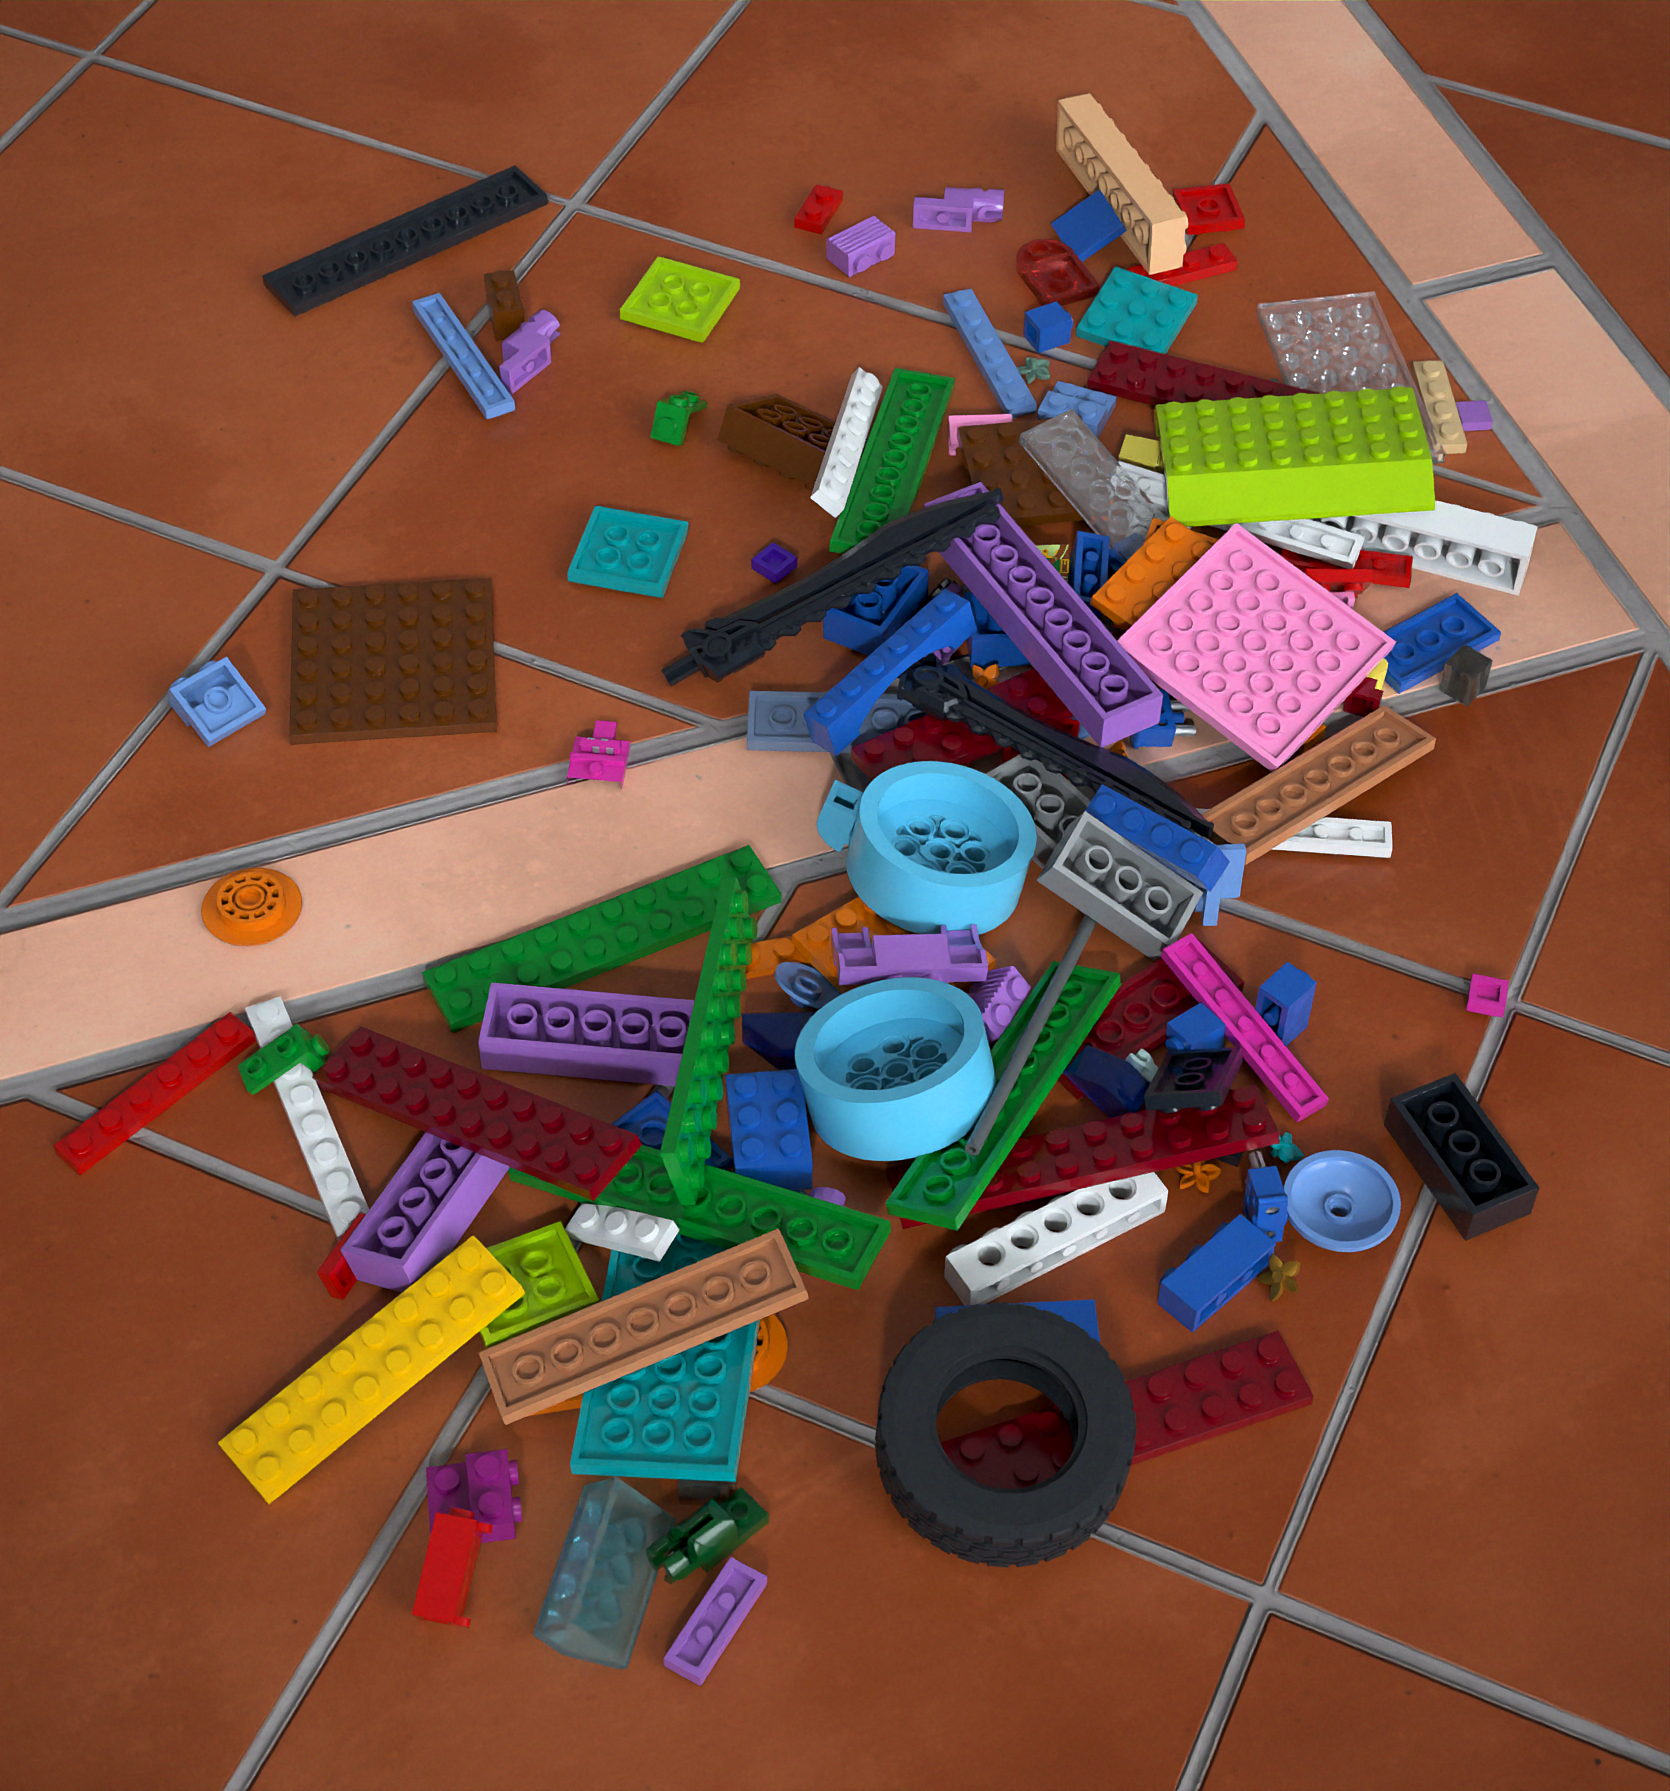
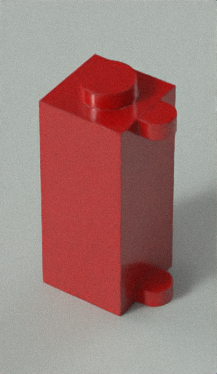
(449, 1568)

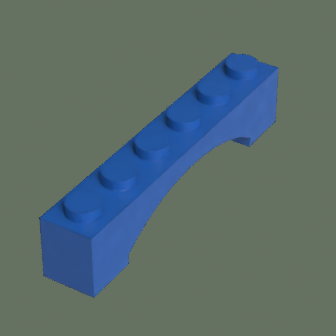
(841, 711)

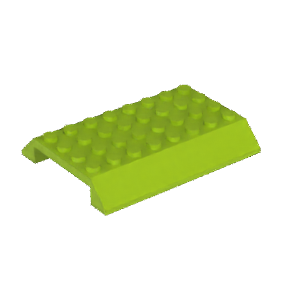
(1295, 457)

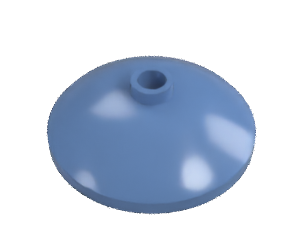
(1345, 1186)

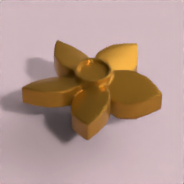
(1280, 1277)

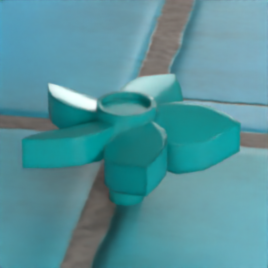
(1286, 1149)

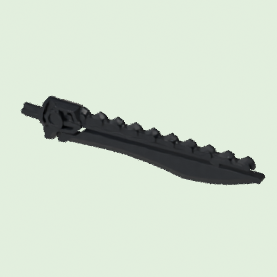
(745, 635)
(953, 697)

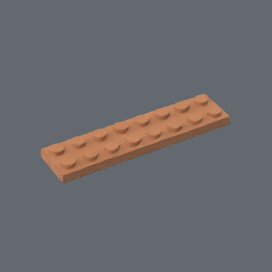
(1318, 782)
(642, 1326)

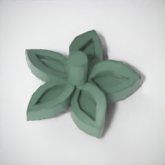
(1035, 368)

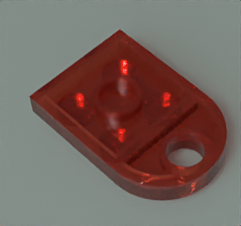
(1056, 274)

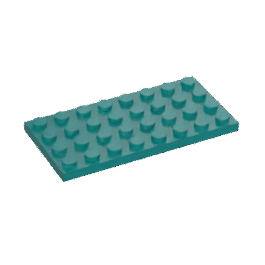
(676, 1414)

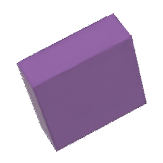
(1474, 415)

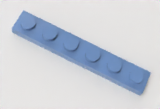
(989, 353)
(463, 356)

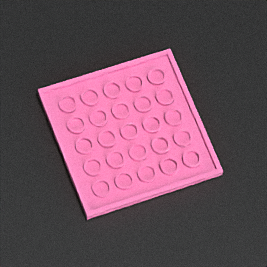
(1255, 647)

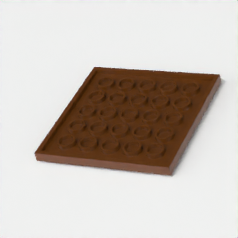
(392, 661)

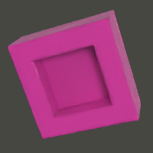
(1487, 995)

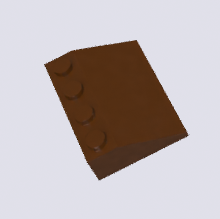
(779, 436)

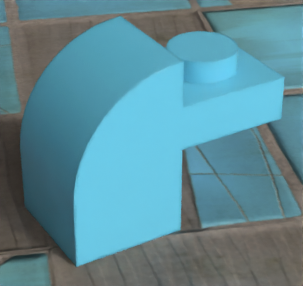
(839, 815)

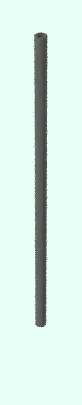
(1029, 1037)

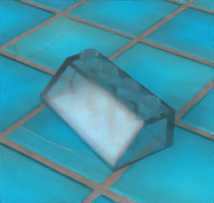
(603, 1575)

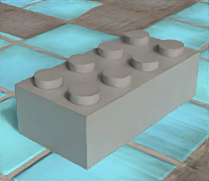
(1047, 797)
(1119, 886)

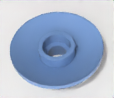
(805, 985)

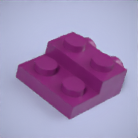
(479, 1487)

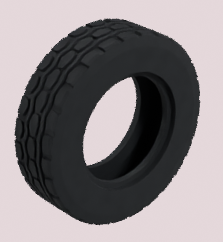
(989, 1521)

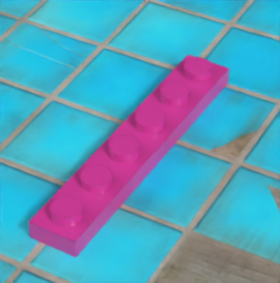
(1245, 1028)

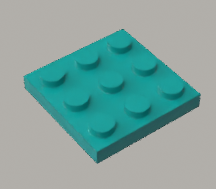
(1136, 312)
(628, 551)

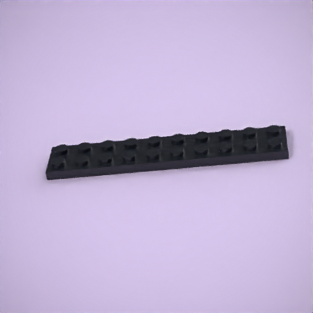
(404, 240)

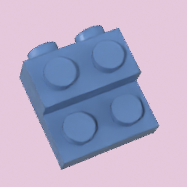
(1089, 404)
(215, 701)

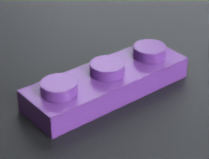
(715, 1621)

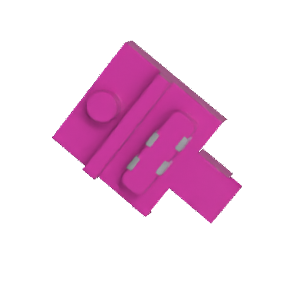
(599, 756)

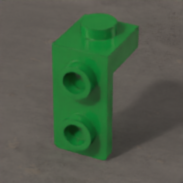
(673, 415)
(282, 1055)

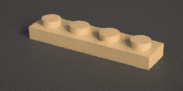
(1439, 402)

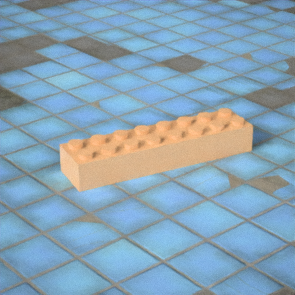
(1107, 162)

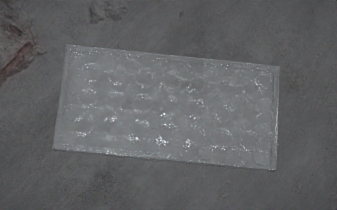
(1340, 347)

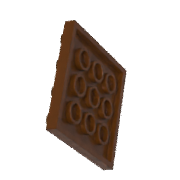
(998, 460)

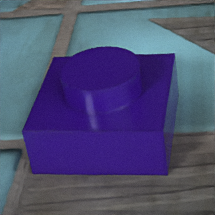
(774, 563)

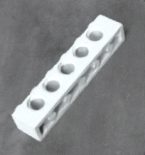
(1110, 1217)

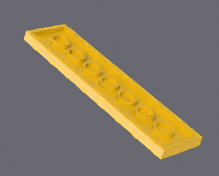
(370, 1369)

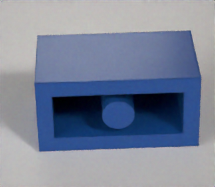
(1286, 1001)

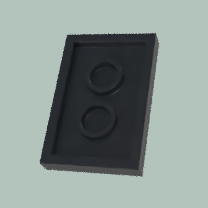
(1193, 1079)

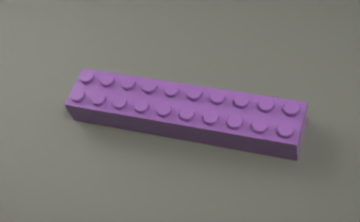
(1053, 628)

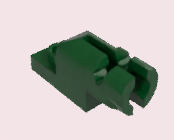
(707, 1536)

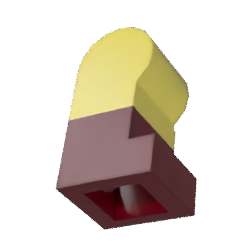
(1368, 693)

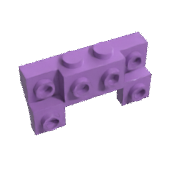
(940, 957)

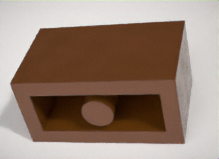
(503, 303)

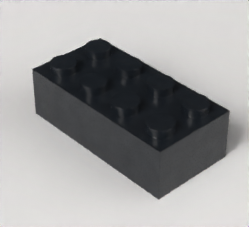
(1461, 1156)

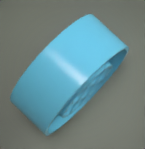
(940, 848)
(895, 1068)

